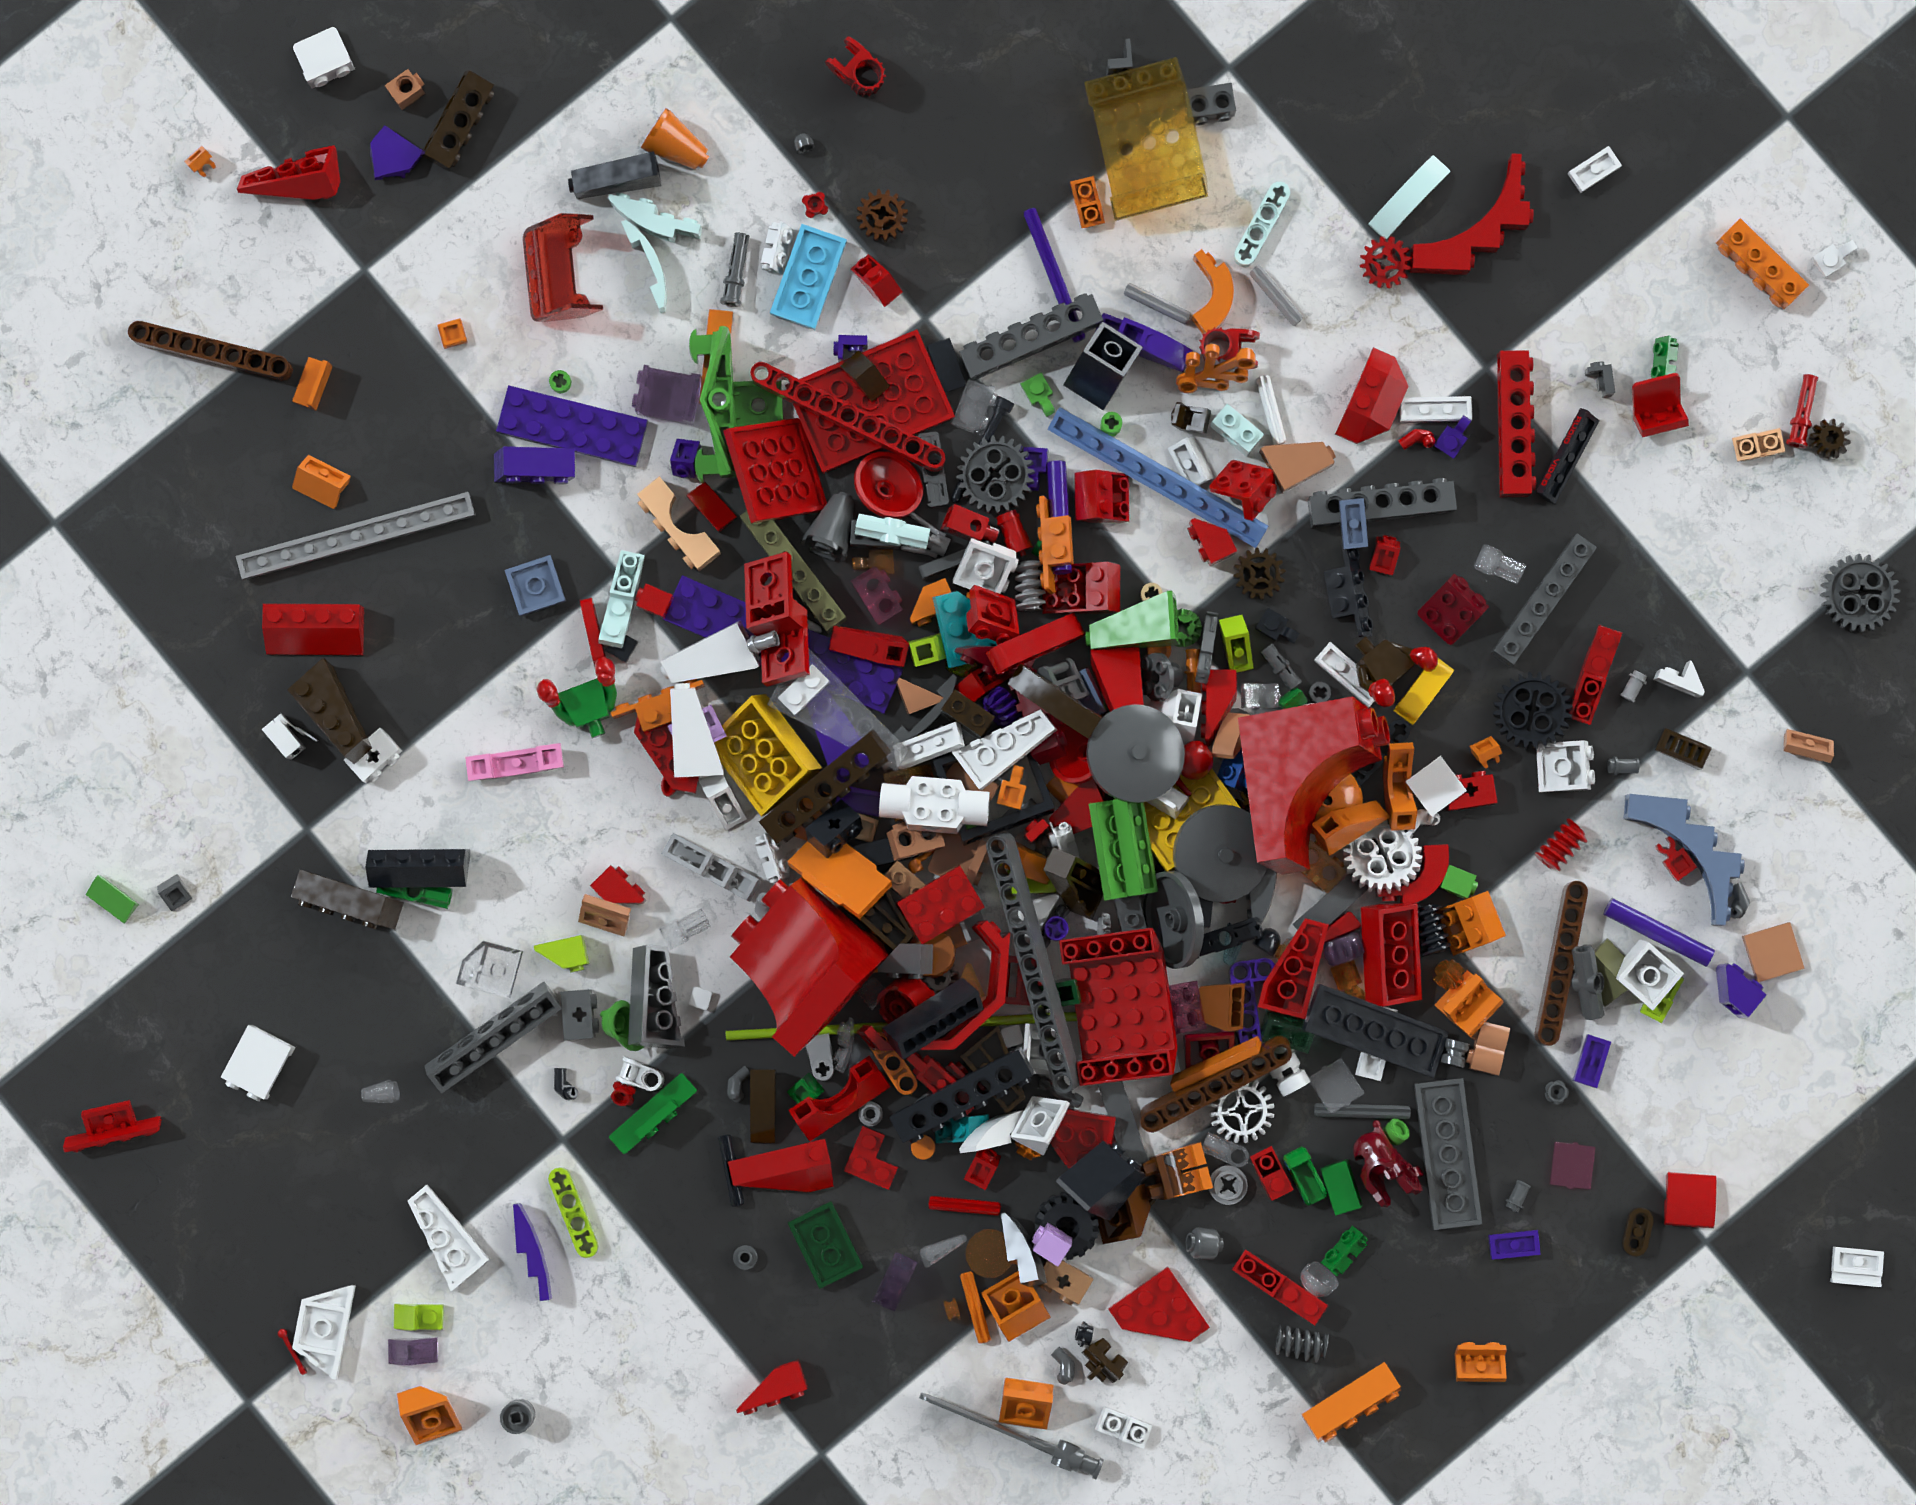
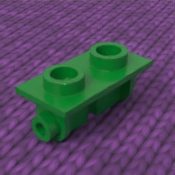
(1664, 350)
(1351, 1242)

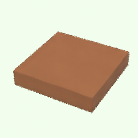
(1773, 952)

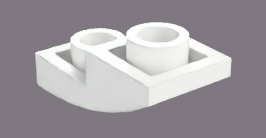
(1123, 1427)

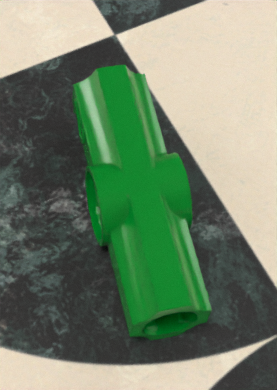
(431, 896)

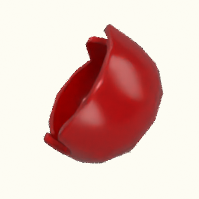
(1197, 760)

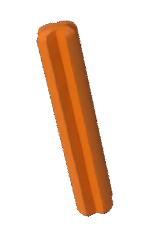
(975, 1307)

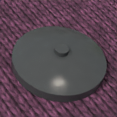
(1135, 753)
(1218, 853)
(1176, 918)

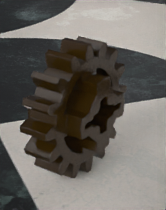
(1268, 581)

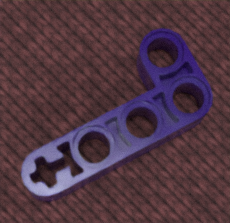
(1250, 1007)

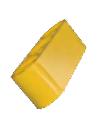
(1423, 692)

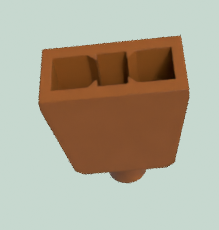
(1223, 1005)

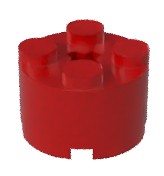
(902, 996)

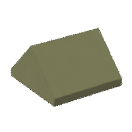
(1608, 963)

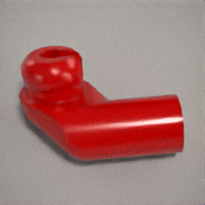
(1417, 435)

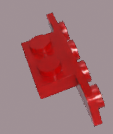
(110, 1124)

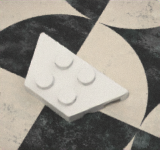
(323, 1328)

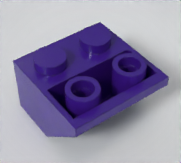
(1738, 992)

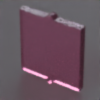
(1572, 1165)

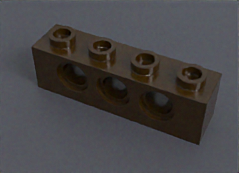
(434, 148)

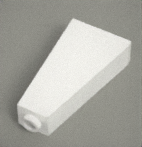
(712, 656)
(692, 741)

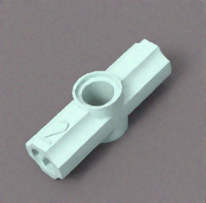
(892, 531)

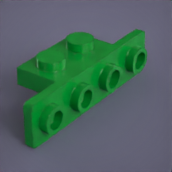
(654, 1112)

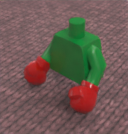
(584, 703)

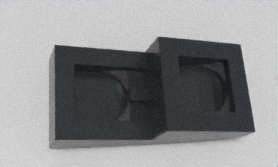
(946, 364)

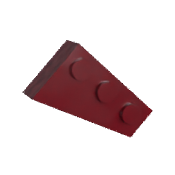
(1054, 745)

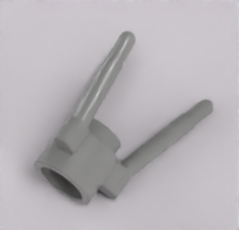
(937, 543)

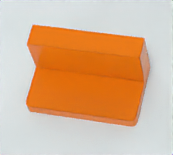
(312, 383)
(320, 481)

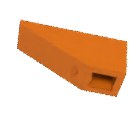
(1347, 825)

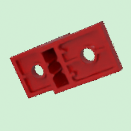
(775, 610)

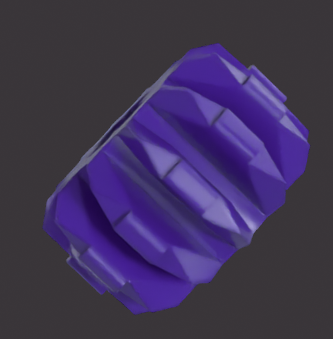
(1002, 706)

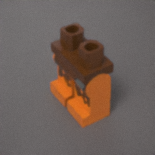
(1168, 1175)

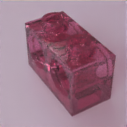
(873, 597)
(1187, 1007)

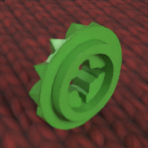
(1193, 630)

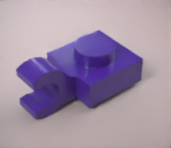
(1452, 438)
(1040, 459)

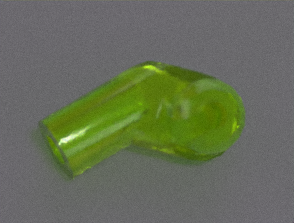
(962, 670)

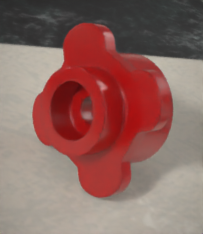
(809, 200)
(623, 1094)

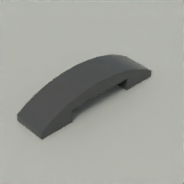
(945, 692)
(1334, 902)

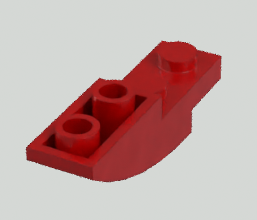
(1594, 674)
(1280, 1287)

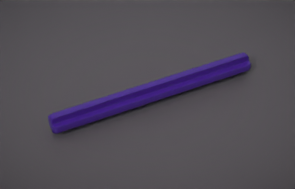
(1050, 264)

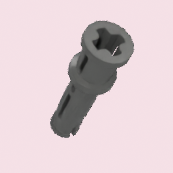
(734, 280)

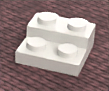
(986, 566)
(1565, 766)

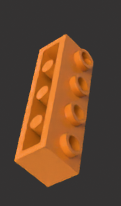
(1762, 264)
(1351, 1402)

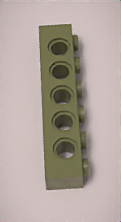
(803, 579)

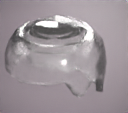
(1318, 1280)

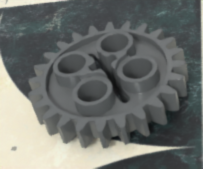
(979, 461)
(1861, 613)

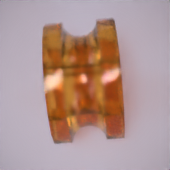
(952, 1309)

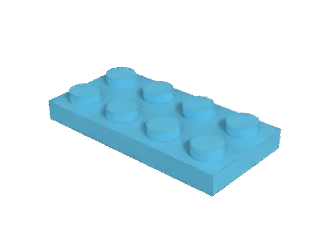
(808, 276)

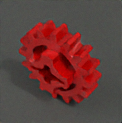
(1388, 253)

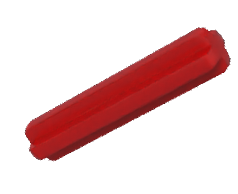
(964, 1205)

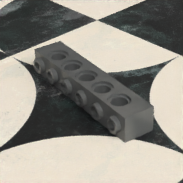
(1023, 349)
(1444, 502)
(1543, 600)
(492, 1037)

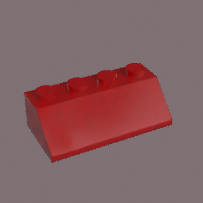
(313, 629)
(1391, 953)

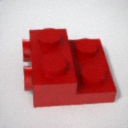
(992, 615)

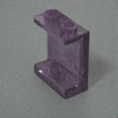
(667, 395)

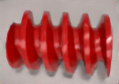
(1561, 846)

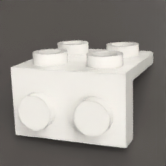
(323, 57)

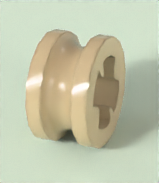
(1145, 589)

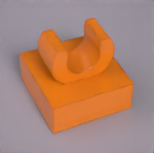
(198, 159)
(1486, 750)

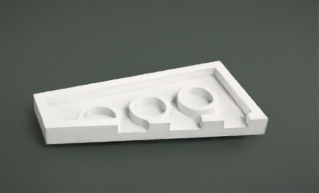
(996, 753)
(451, 1244)

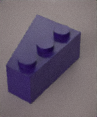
(534, 465)

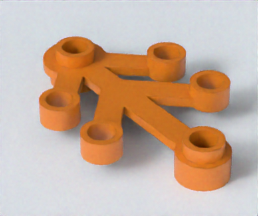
(1189, 380)

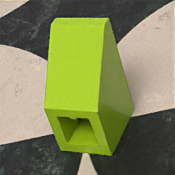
(927, 650)

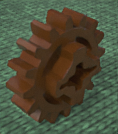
(891, 217)

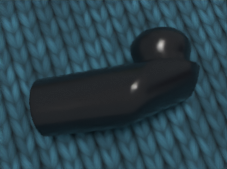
(563, 1087)

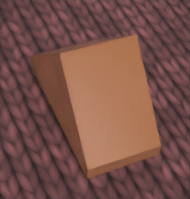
(915, 697)

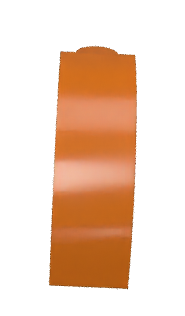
(1222, 287)
(1397, 794)

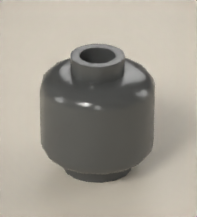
(1204, 1243)

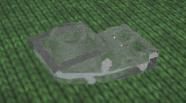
(845, 1039)

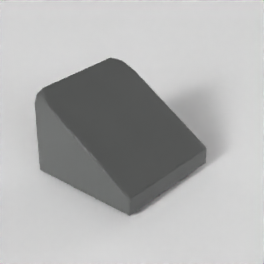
(174, 892)

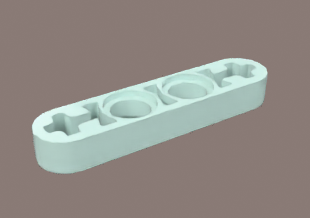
(1262, 224)

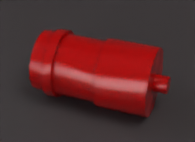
(1014, 533)

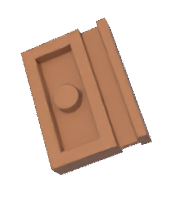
(604, 915)

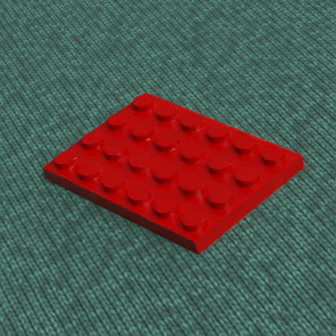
(910, 403)

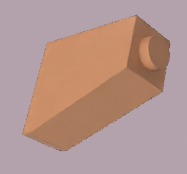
(1297, 462)

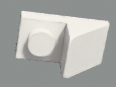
(1687, 682)

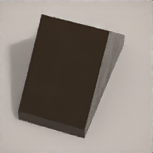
(865, 376)

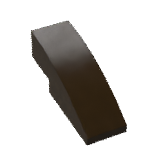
(762, 1105)

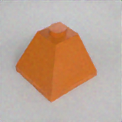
(427, 1414)

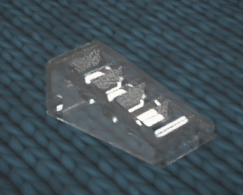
(934, 1252)

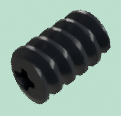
(1432, 930)

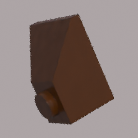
(1129, 1219)

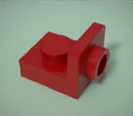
(1385, 555)
(982, 1168)

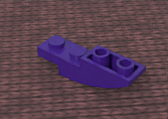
(1156, 345)

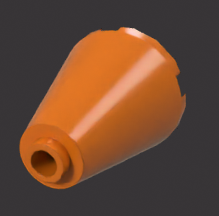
(675, 142)

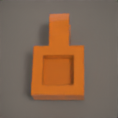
(1012, 792)

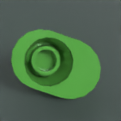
(616, 1023)

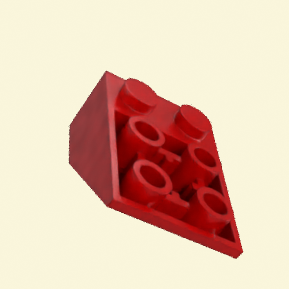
(1086, 590)

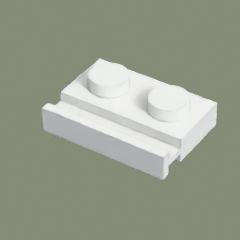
(1857, 1266)

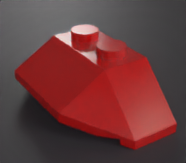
(1374, 399)

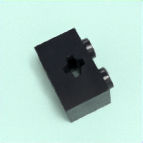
(834, 828)

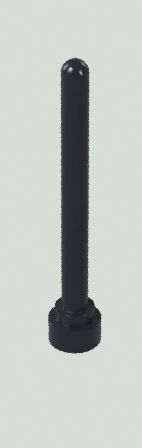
(1001, 408)

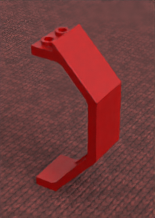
(995, 997)

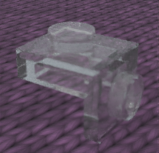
(1260, 696)

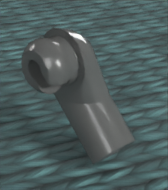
(1740, 902)
(735, 1084)

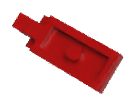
(931, 1073)

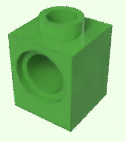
(1459, 882)

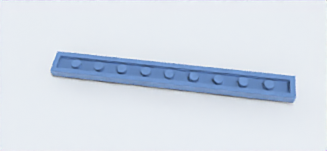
(1156, 477)

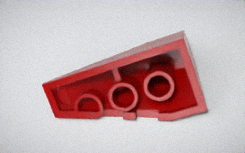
(1294, 974)

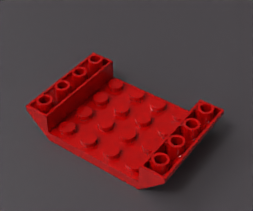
(1124, 1006)

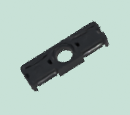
(1239, 933)

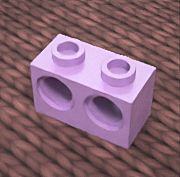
(1051, 1243)

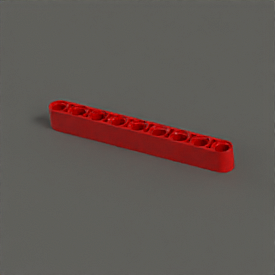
(840, 407)

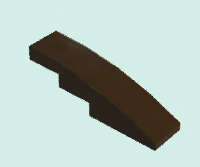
(1054, 700)

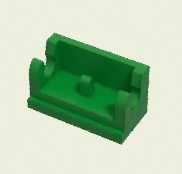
(1341, 1187)

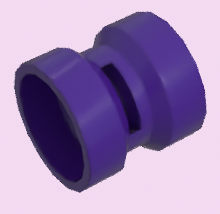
(1056, 928)

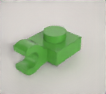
(1038, 391)

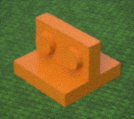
(1469, 1004)
(1026, 1403)

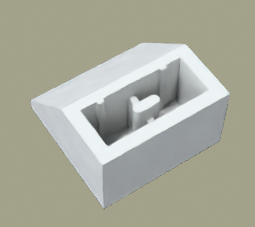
(1183, 710)

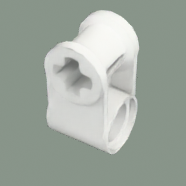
(638, 1075)

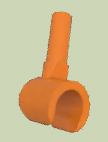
(915, 865)

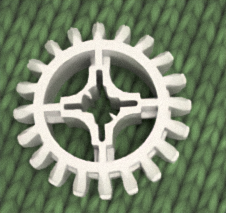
(1243, 1123)

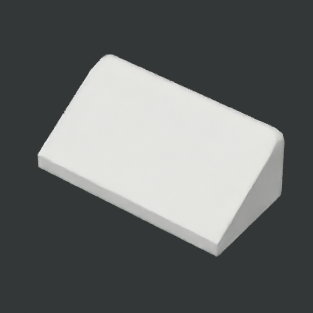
(1191, 461)

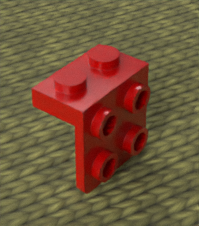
(1658, 405)
(1248, 483)

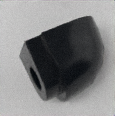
(1269, 942)

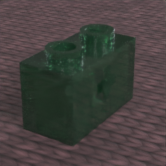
(1288, 1026)

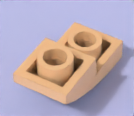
(1758, 445)

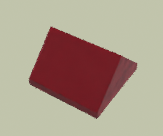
(1205, 1045)

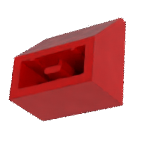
(1101, 496)

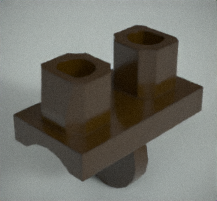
(1100, 1365)

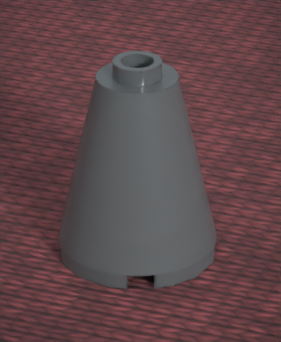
(832, 528)

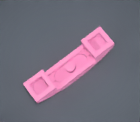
(514, 762)

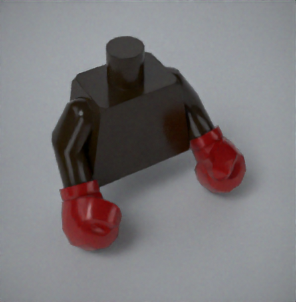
(1387, 664)

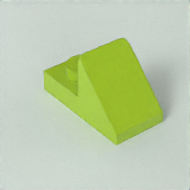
(418, 1316)

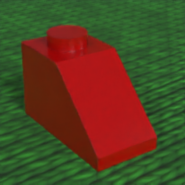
(979, 683)

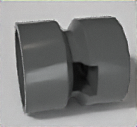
(517, 1416)

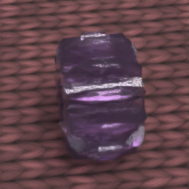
(1343, 949)

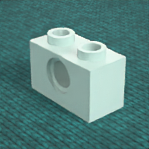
(1236, 430)

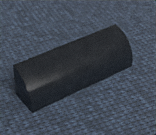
(933, 1018)

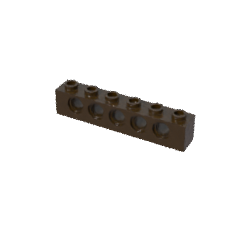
(775, 821)

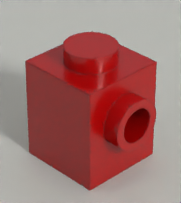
(653, 600)

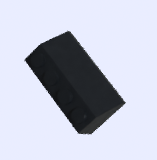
(417, 868)

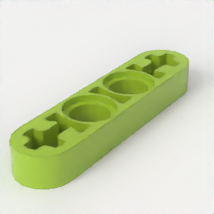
(576, 1211)

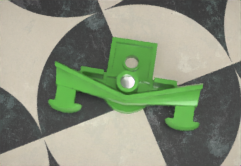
(727, 402)

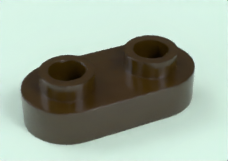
(1640, 1232)

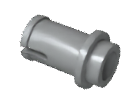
(762, 642)
(1633, 686)

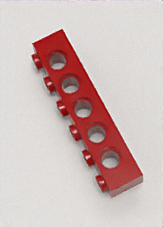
(1508, 483)

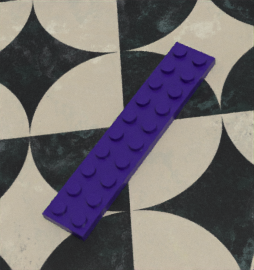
(709, 611)

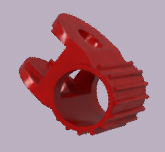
(861, 59)
(1233, 337)

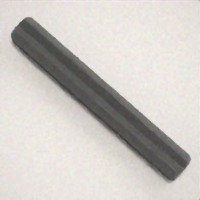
(1365, 1111)

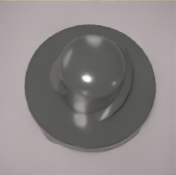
(1159, 676)

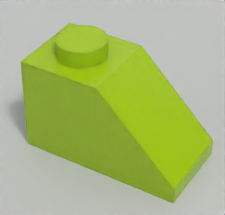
(1236, 643)
(566, 953)

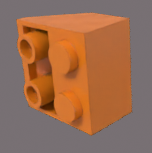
(1471, 923)

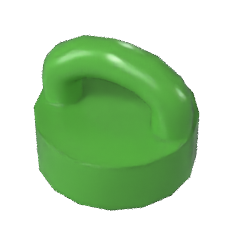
(1396, 1131)

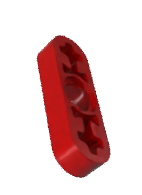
(592, 628)

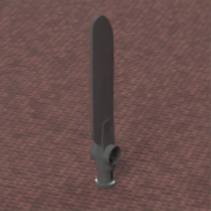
(1064, 1454)

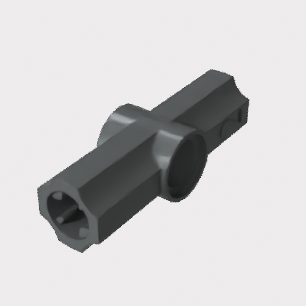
(1588, 982)

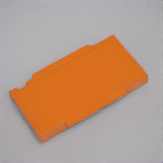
(842, 877)

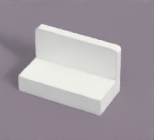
(1171, 802)

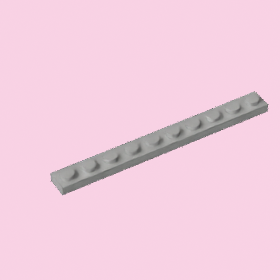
(355, 536)

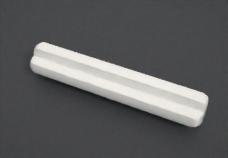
(1271, 410)

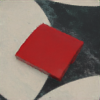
(1690, 1200)

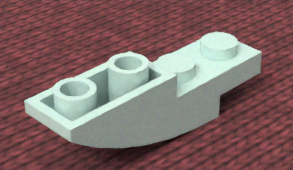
(644, 216)
(621, 599)

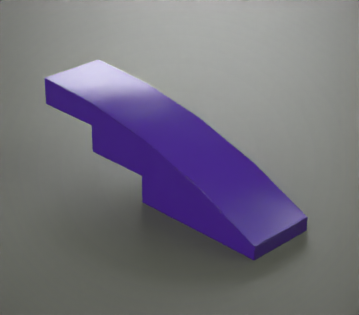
(528, 1243)

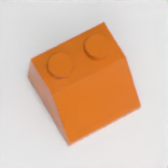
(1015, 1306)

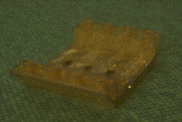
(1140, 106)

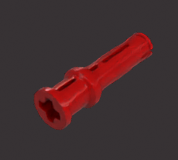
(1803, 424)

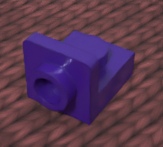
(850, 342)
(683, 458)

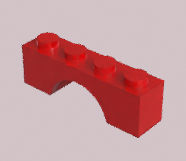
(818, 1115)

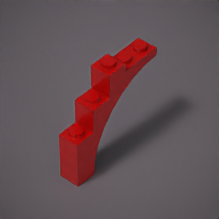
(1508, 213)

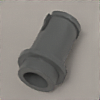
(1623, 765)
(1517, 1196)

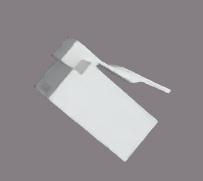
(284, 738)

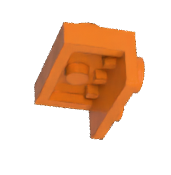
(1480, 1362)

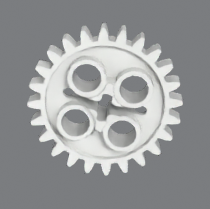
(1402, 848)

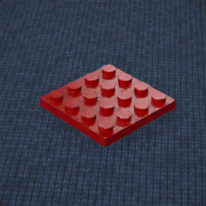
(775, 470)

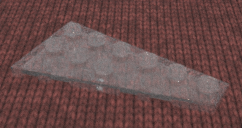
(840, 715)

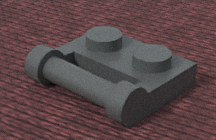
(1072, 684)

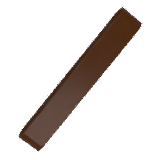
(199, 347)
(1553, 973)
(1209, 1094)

